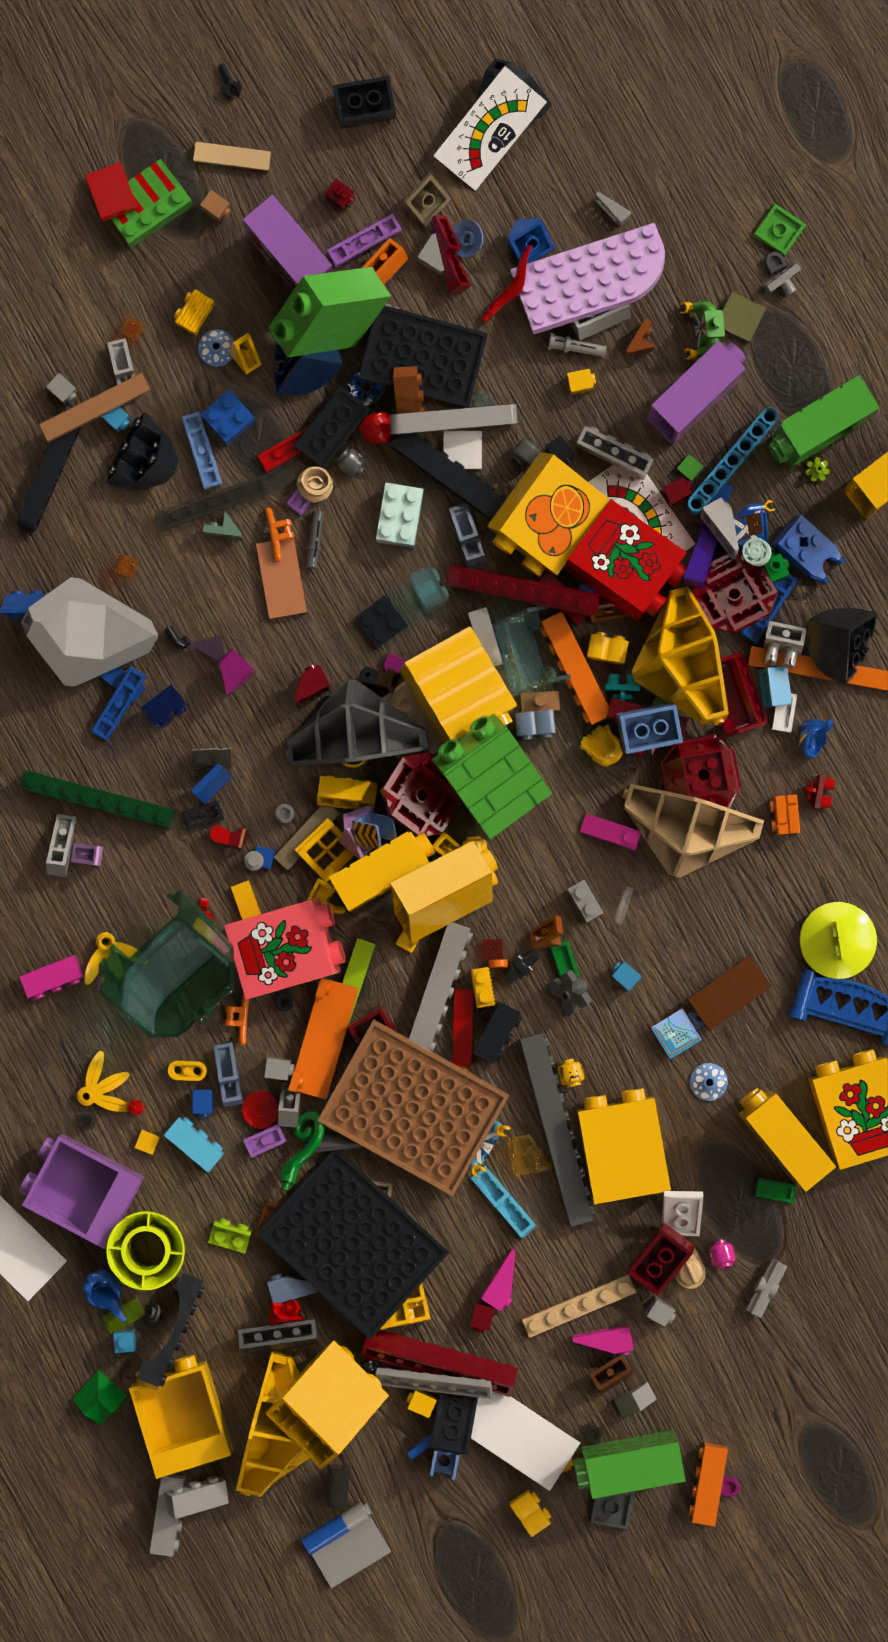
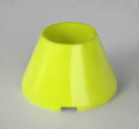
(128, 1268)

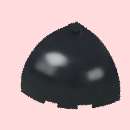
(839, 640)

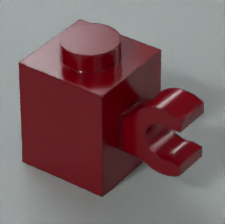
(340, 195)

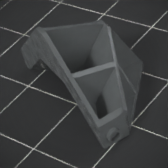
(353, 728)

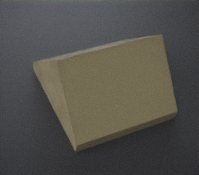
(426, 200)

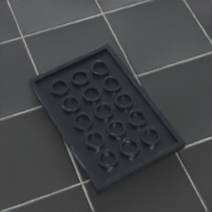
(442, 351)

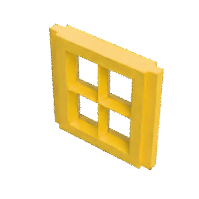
(315, 838)

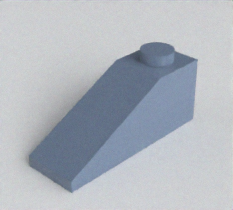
(288, 1287)

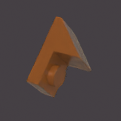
(638, 344)
(547, 933)

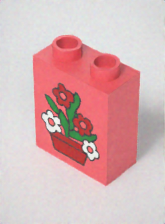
(285, 947)

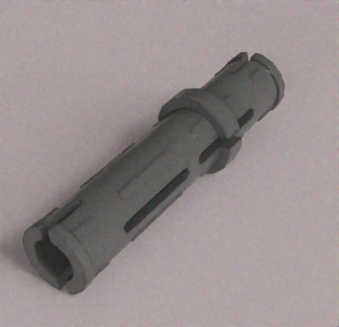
(314, 539)

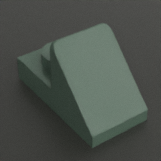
(228, 530)

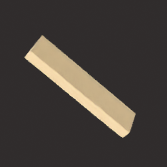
(232, 156)

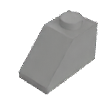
(288, 1106)
(660, 1311)

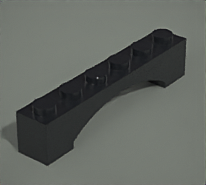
(152, 1372)

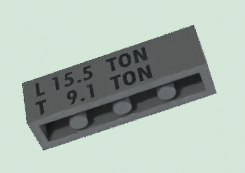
(278, 1336)

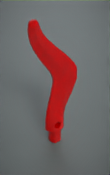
(513, 290)

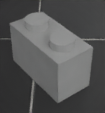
(585, 901)
(279, 1068)

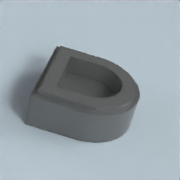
(775, 262)

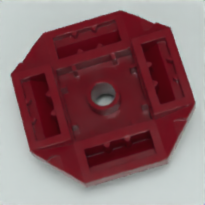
(740, 578)
(684, 761)
(401, 800)

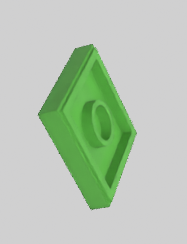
(779, 230)

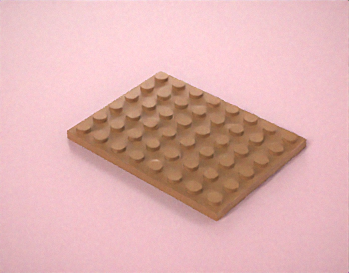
(413, 1107)

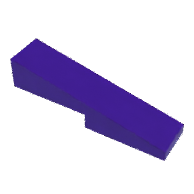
(701, 558)

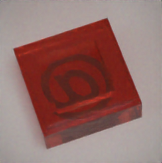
(492, 948)

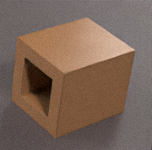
(216, 206)

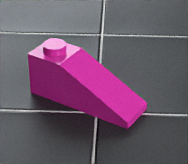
(610, 831)
(500, 1287)
(611, 1340)

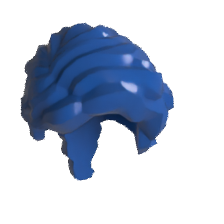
(104, 1292)

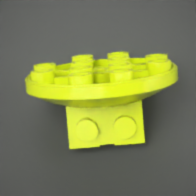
(838, 940)

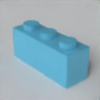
(194, 1143)

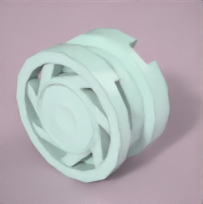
(756, 551)

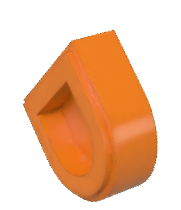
(497, 963)

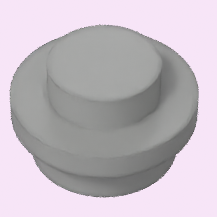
(284, 813)
(254, 860)

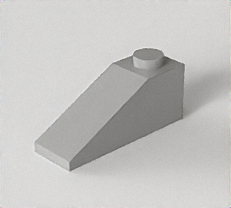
(720, 521)
(61, 845)

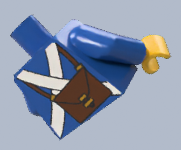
(752, 523)

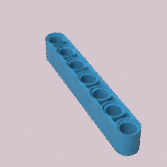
(736, 452)

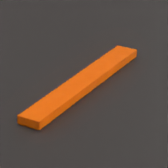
(805, 666)

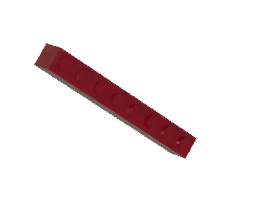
(522, 589)
(437, 1360)

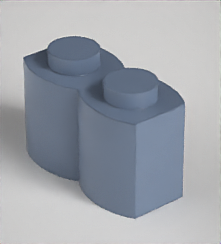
(535, 723)

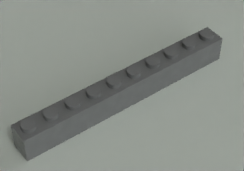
(556, 1129)

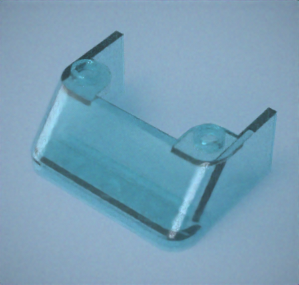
(520, 652)

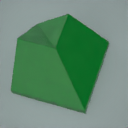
(99, 1398)

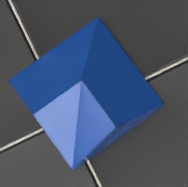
(532, 233)

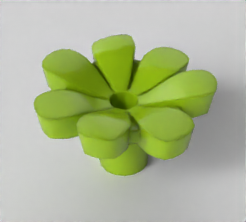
(814, 472)

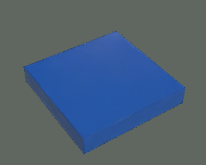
(211, 783)

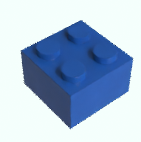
(228, 417)

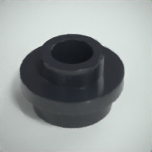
(279, 1006)

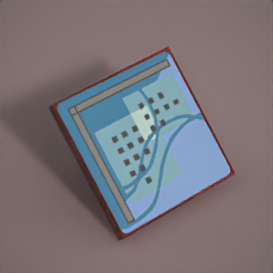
(676, 1033)

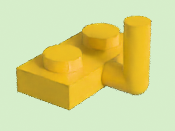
(325, 891)

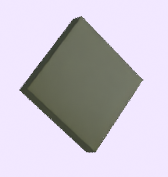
(742, 317)

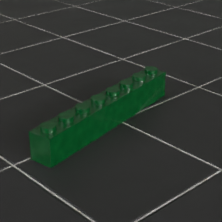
(98, 799)

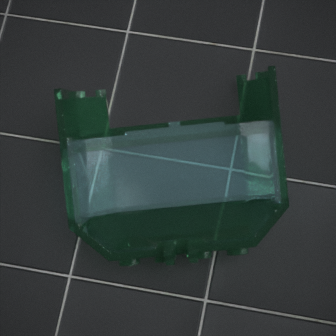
(173, 975)

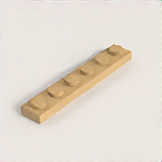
(578, 1305)

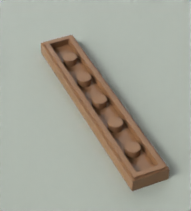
(95, 407)

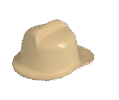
(692, 1272)

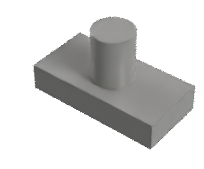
(782, 279)

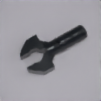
(229, 82)

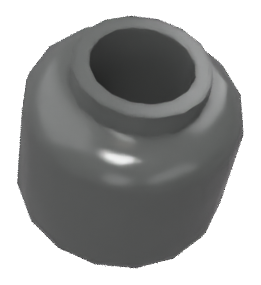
(525, 452)
(350, 462)

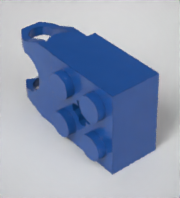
(813, 550)

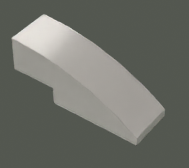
(121, 360)
(483, 629)

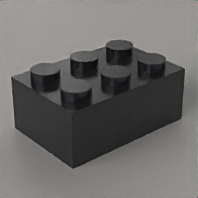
(364, 102)
(497, 1033)

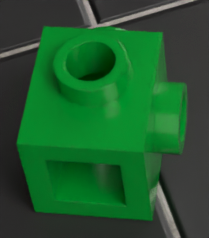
(777, 568)

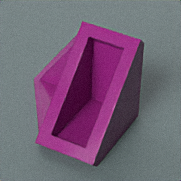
(235, 671)

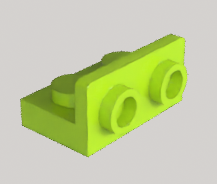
(230, 1236)

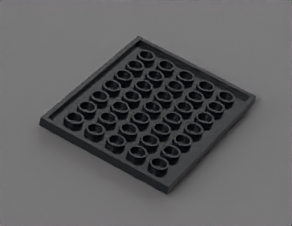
(353, 1243)

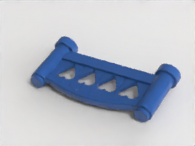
(807, 1002)

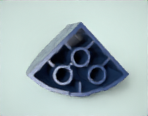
(305, 372)

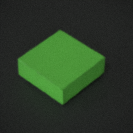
(689, 467)

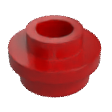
(135, 1107)

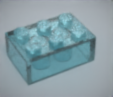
(428, 590)

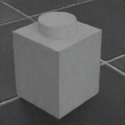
(62, 389)

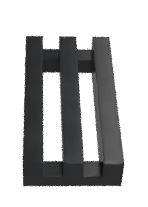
(218, 810)

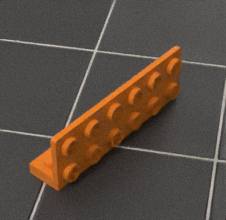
(323, 1038)

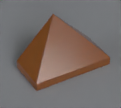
(606, 611)

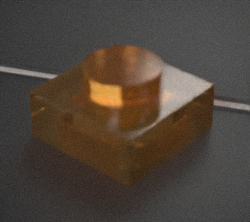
(132, 329)
(126, 566)

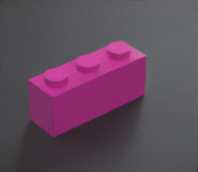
(52, 977)

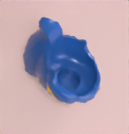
(813, 736)

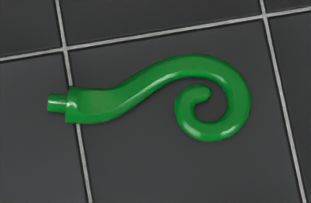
(292, 1167)

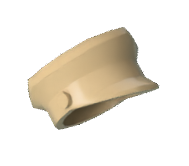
(315, 484)

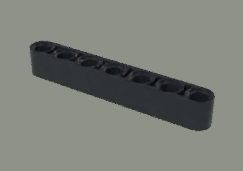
(46, 479)

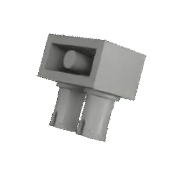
(786, 639)

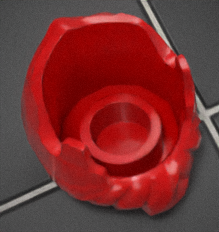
(376, 428)

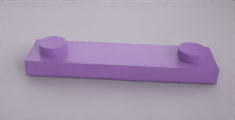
(364, 240)

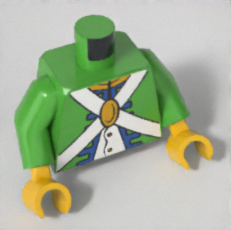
(708, 327)

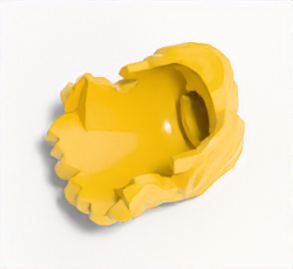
(602, 746)

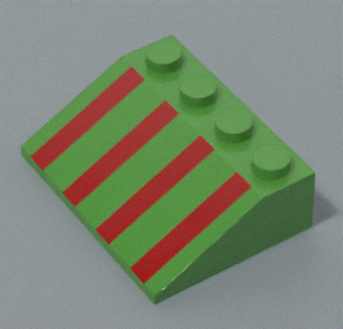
(158, 202)

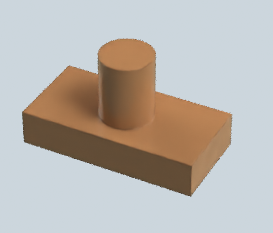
(540, 701)

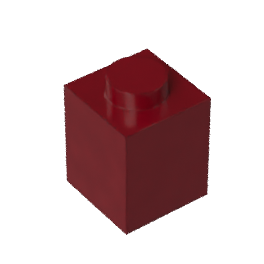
(677, 491)
(482, 1317)

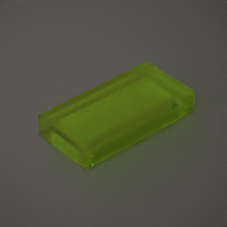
(132, 1311)

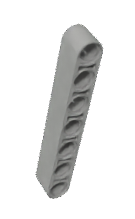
(453, 419)

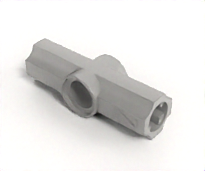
(766, 1288)

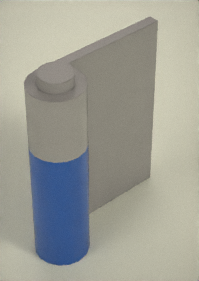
(346, 1544)

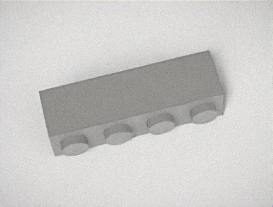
(165, 1527)

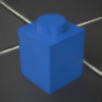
(202, 1102)

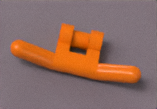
(276, 538)
(242, 1022)

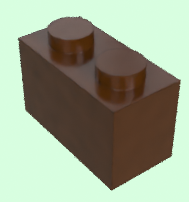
(611, 1374)

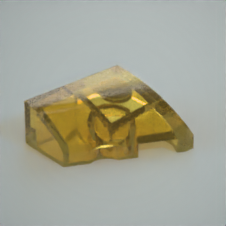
(526, 1156)

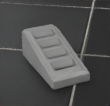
(613, 209)

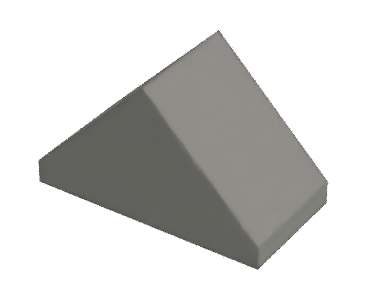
(431, 256)
(635, 1400)

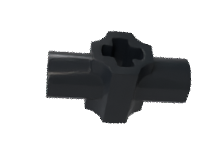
(520, 966)

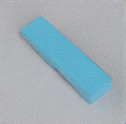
(504, 1203)

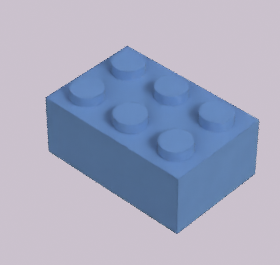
(649, 728)

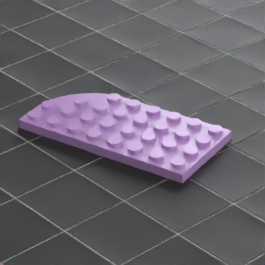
(592, 278)

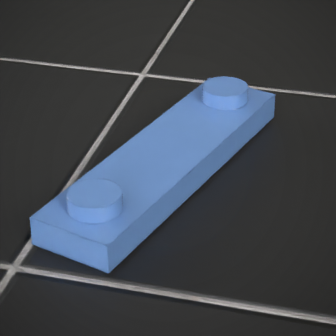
(201, 450)

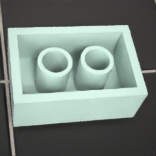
(399, 515)

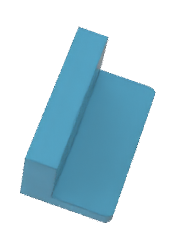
(775, 687)

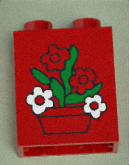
(626, 562)

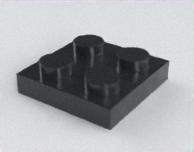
(381, 621)

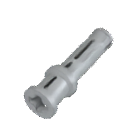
(567, 344)

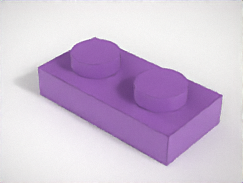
(264, 1140)

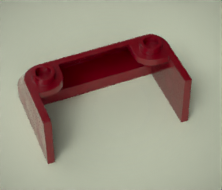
(742, 698)

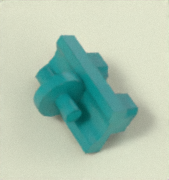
(614, 686)

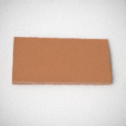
(281, 580)

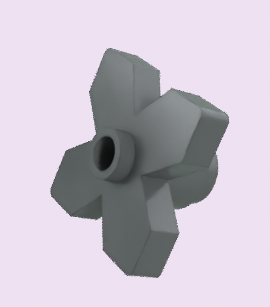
(571, 991)

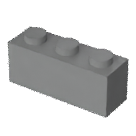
(591, 325)
(196, 1497)

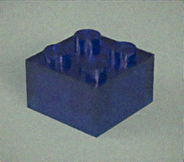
(165, 707)

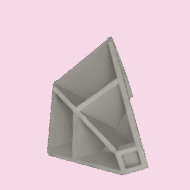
(86, 631)

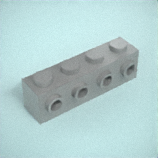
(615, 453)

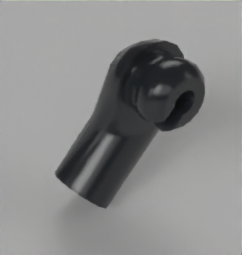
(174, 638)

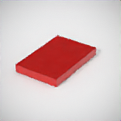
(111, 191)

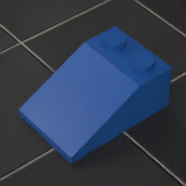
(17, 603)

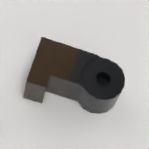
(378, 680)

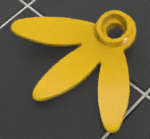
(103, 952)
(97, 1090)

